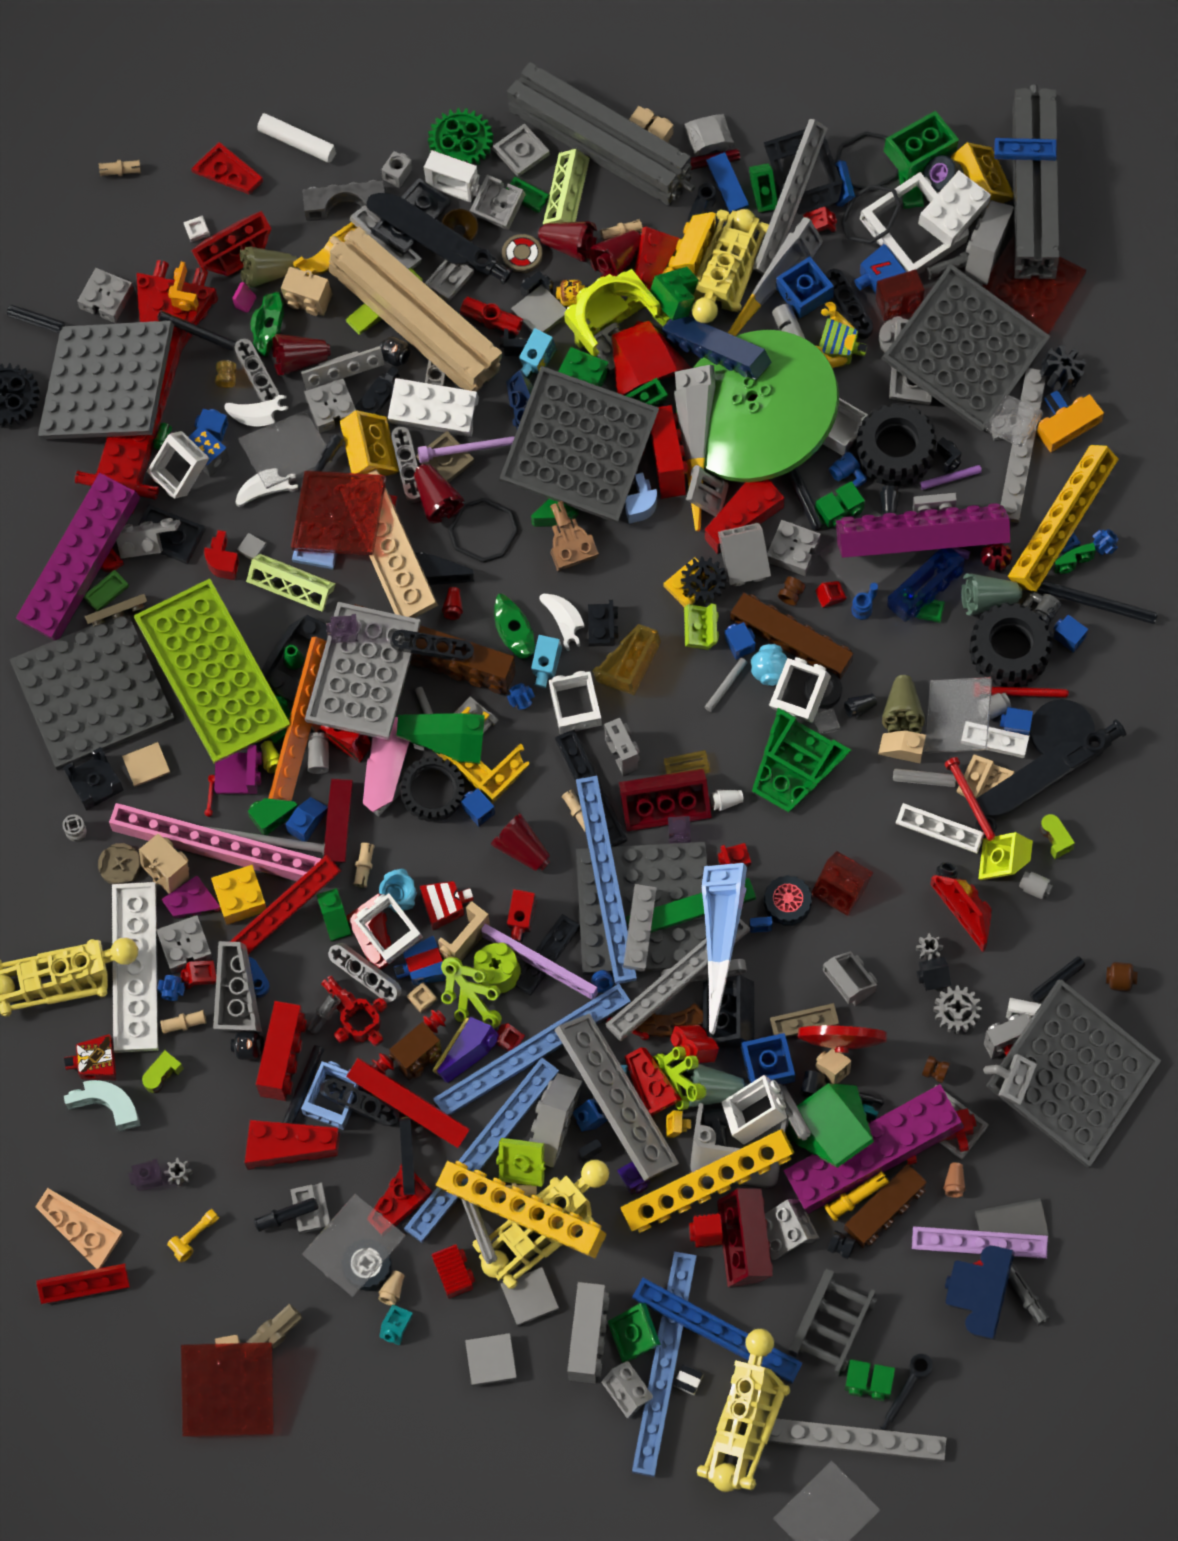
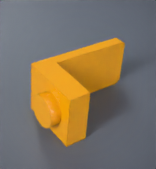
(180, 299)

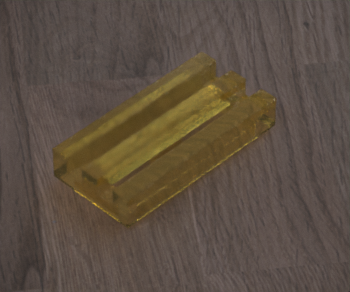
(685, 757)

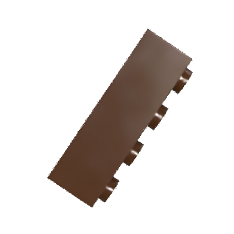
(885, 1206)

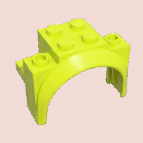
(603, 305)

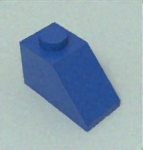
(306, 819)

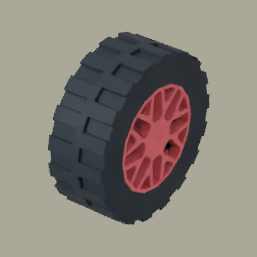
(787, 900)

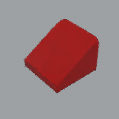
(830, 593)
(508, 1037)

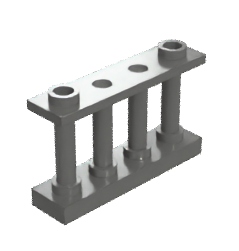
(819, 1304)

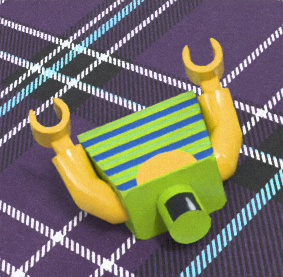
(839, 338)

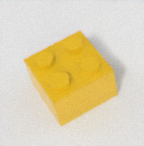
(239, 894)

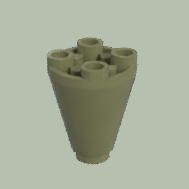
(264, 265)
(903, 707)

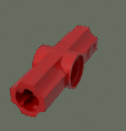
(502, 320)

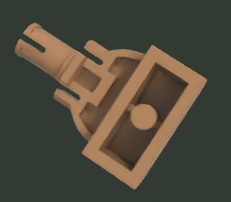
(572, 544)

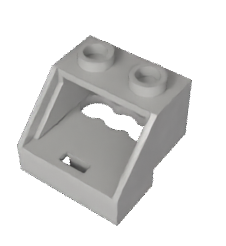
(850, 977)

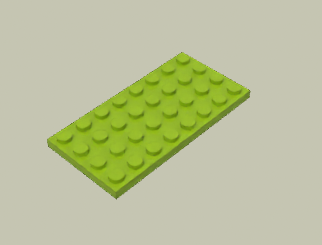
(212, 670)

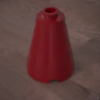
(569, 238)
(615, 253)
(298, 352)
(436, 494)
(522, 844)

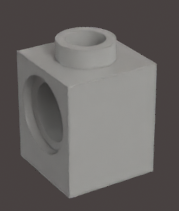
(397, 176)

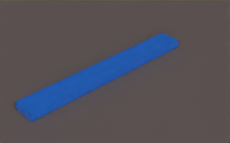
(711, 1327)

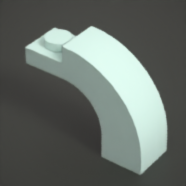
(109, 1095)

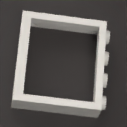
(875, 226)

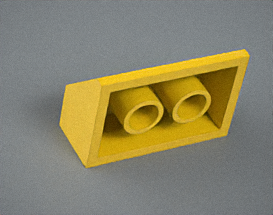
(984, 170)
(695, 242)
(369, 443)

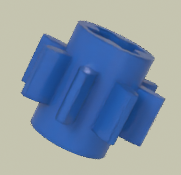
(1105, 541)
(520, 696)
(171, 988)

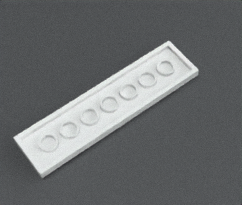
(135, 984)

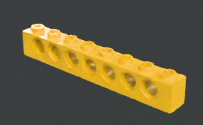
(1063, 517)
(634, 1210)
(588, 1243)

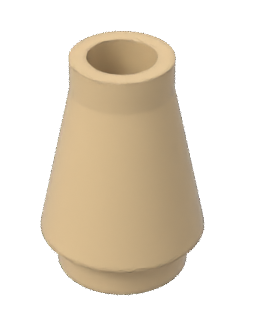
(391, 1289)

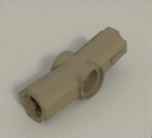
(275, 1329)

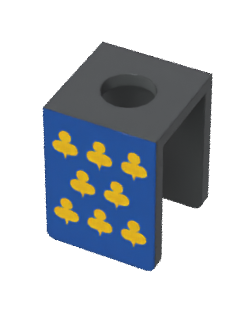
(212, 448)

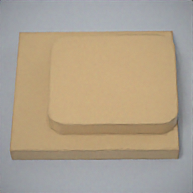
(146, 764)

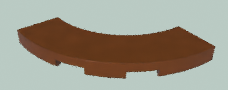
(664, 1025)

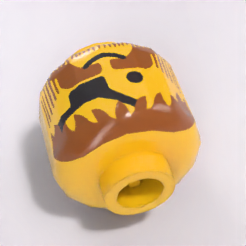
(568, 291)

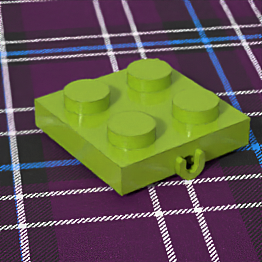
(521, 1162)

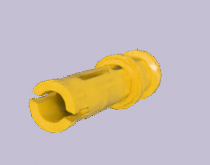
(847, 1201)

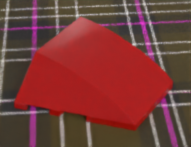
(642, 356)

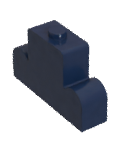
(981, 1289)

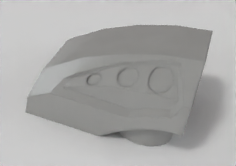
(709, 134)

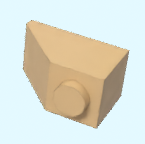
(903, 745)
(833, 1065)

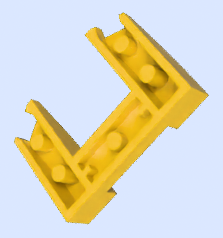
(496, 781)

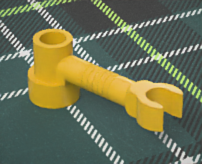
(180, 1247)

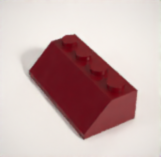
(654, 799)
(744, 1237)

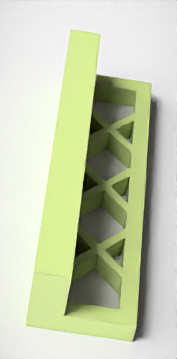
(570, 188)
(290, 574)

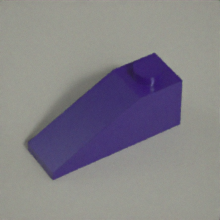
(470, 1047)

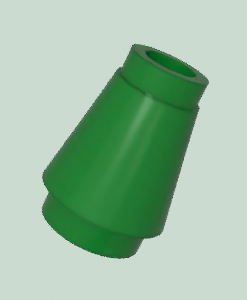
(293, 657)

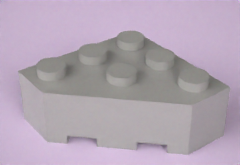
(554, 1115)

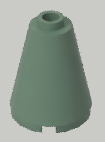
(985, 591)
(717, 1084)

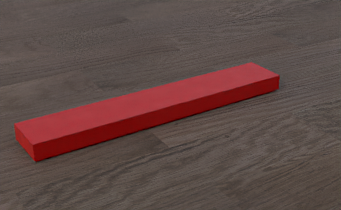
(288, 904)
(408, 1102)

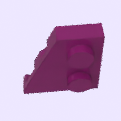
(190, 899)

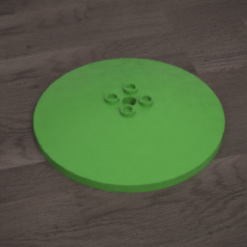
(784, 422)

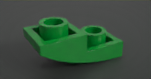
(1068, 561)

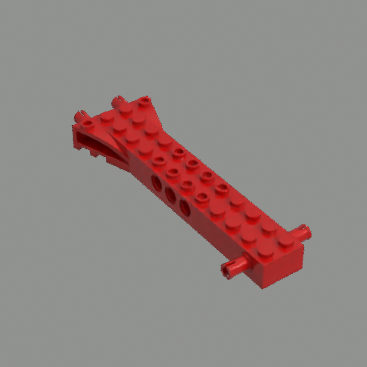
(127, 457)

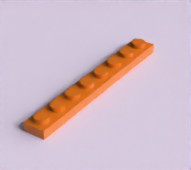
(298, 730)

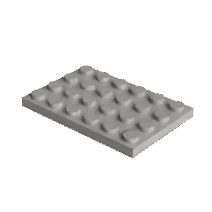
(363, 679)

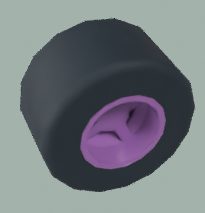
(941, 171)

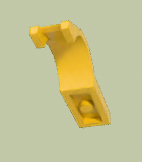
(320, 262)

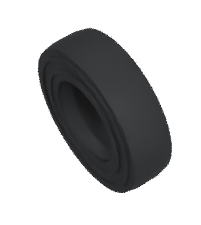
(829, 700)

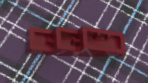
(338, 819)

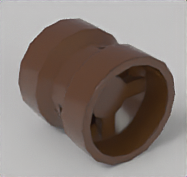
(791, 591)
(941, 1069)

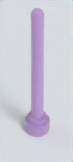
(426, 454)

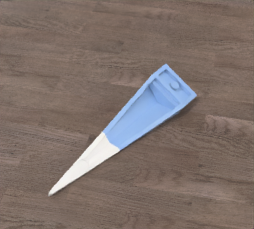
(723, 901)

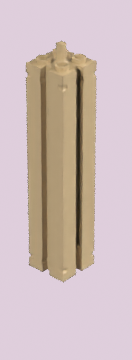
(414, 310)

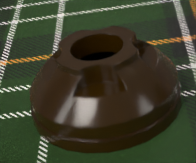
(463, 218)

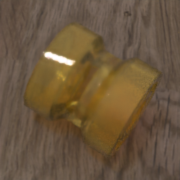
(226, 373)

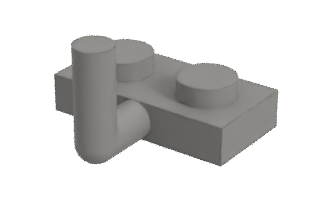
(1016, 1078)

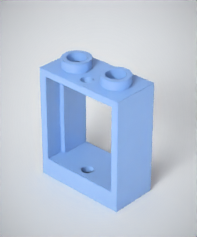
(322, 1114)

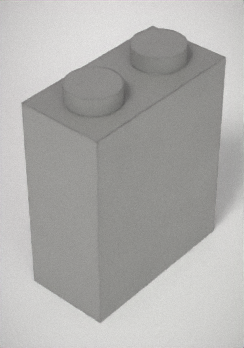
(744, 554)

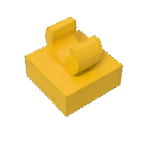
(675, 1124)

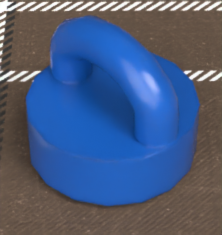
(602, 980)

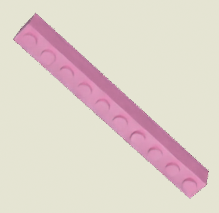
(212, 843)

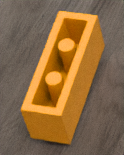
(1069, 423)

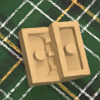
(983, 775)

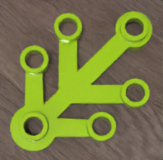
(469, 990)
(694, 1091)

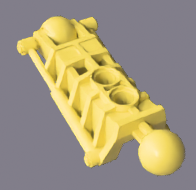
(723, 274)
(67, 985)
(594, 1175)
(761, 1395)

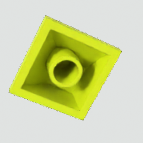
(1004, 855)

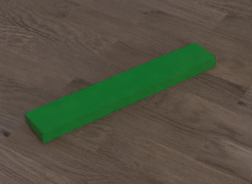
(686, 909)

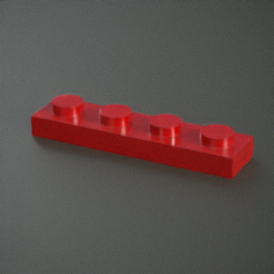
(83, 1283)

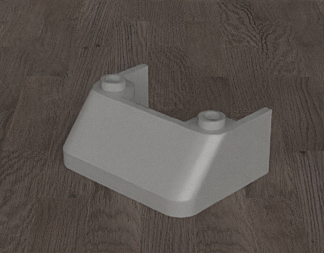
(706, 1152)

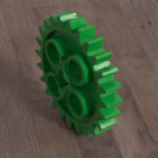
(461, 137)

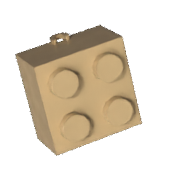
(306, 292)
(165, 863)

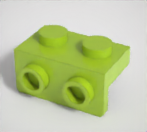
(701, 626)

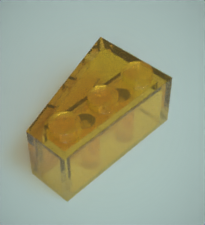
(630, 661)

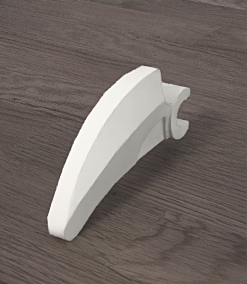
(256, 414)
(255, 488)
(565, 615)

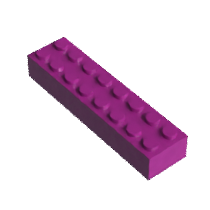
(923, 530)
(78, 557)
(896, 1138)

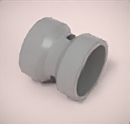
(75, 832)

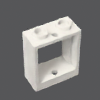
(452, 176)
(190, 452)
(810, 712)
(580, 721)
(399, 946)
(746, 1097)

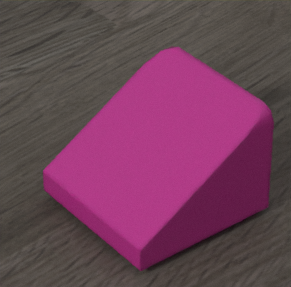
(244, 298)

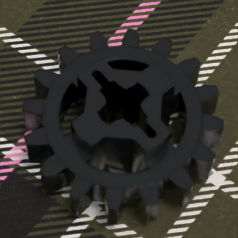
(694, 580)

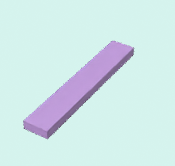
(541, 962)
(975, 1241)

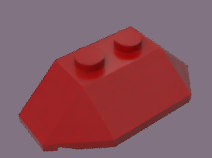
(222, 250)
(966, 906)

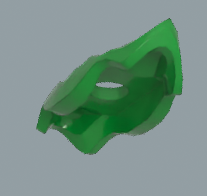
(270, 309)
(520, 641)

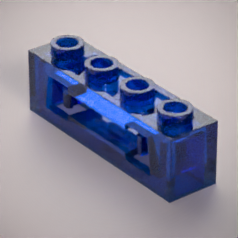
(949, 566)

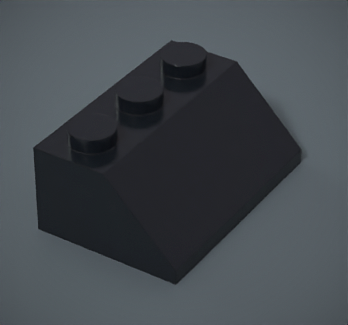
(736, 1012)

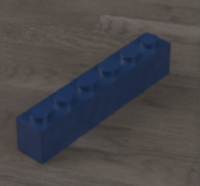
(717, 346)

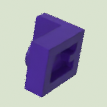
(633, 1179)

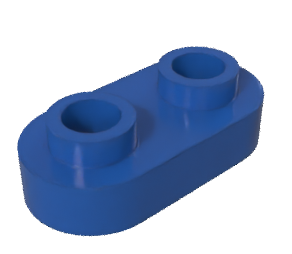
(259, 976)

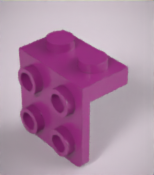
(239, 773)

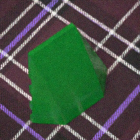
(794, 762)
(835, 1124)

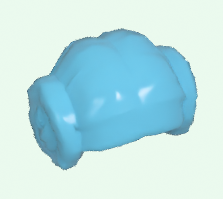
(768, 664)
(400, 887)

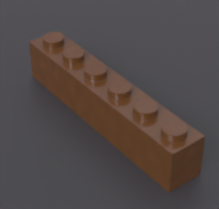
(790, 635)

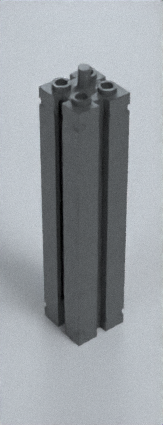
(600, 134)
(1035, 187)

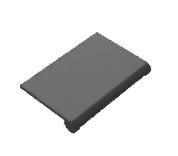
(1015, 1218)

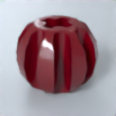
(996, 556)

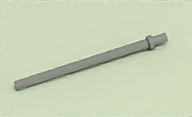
(283, 842)

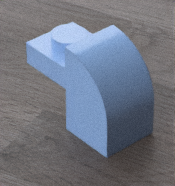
(643, 504)

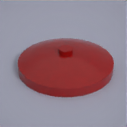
(842, 1037)

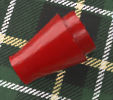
(452, 606)

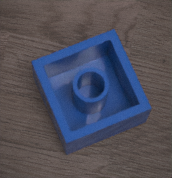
(804, 287)
(770, 1058)

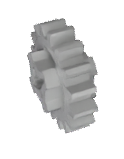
(966, 1009)

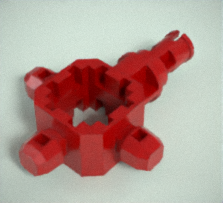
(348, 1008)

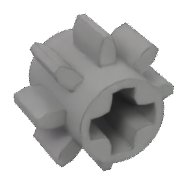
(930, 953)
(183, 1176)

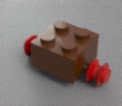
(415, 1049)

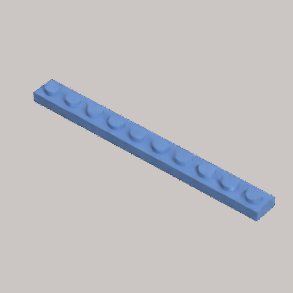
(605, 876)
(526, 1053)
(485, 1146)
(663, 1371)

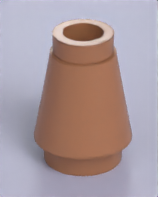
(955, 1182)

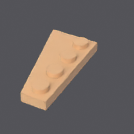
(82, 1229)

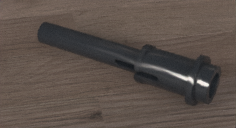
(329, 452)

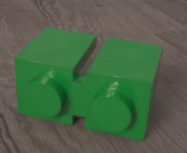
(845, 504)
(880, 1384)

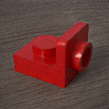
(822, 219)
(734, 855)
(198, 973)

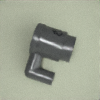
(1047, 606)

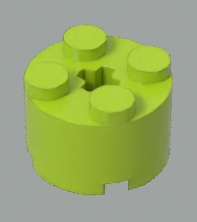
(496, 956)

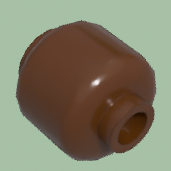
(1121, 976)

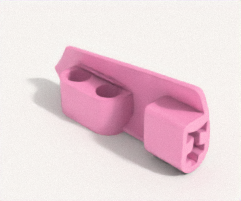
(384, 769)

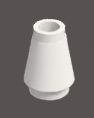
(725, 798)

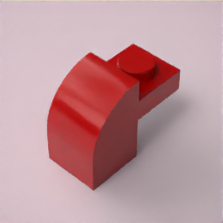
(221, 562)

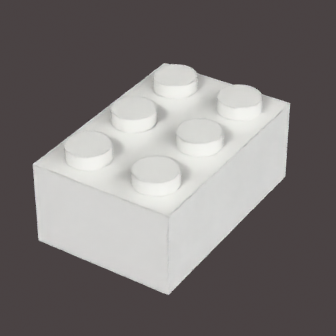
(954, 209)

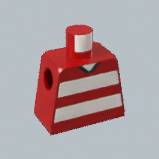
(444, 902)

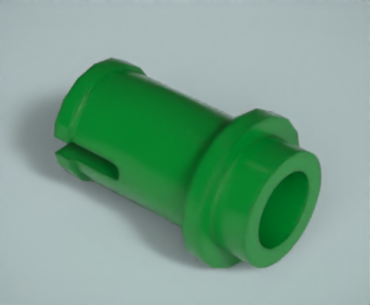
(161, 436)

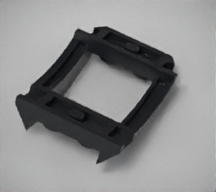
(813, 198)
(277, 680)

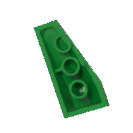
(449, 734)

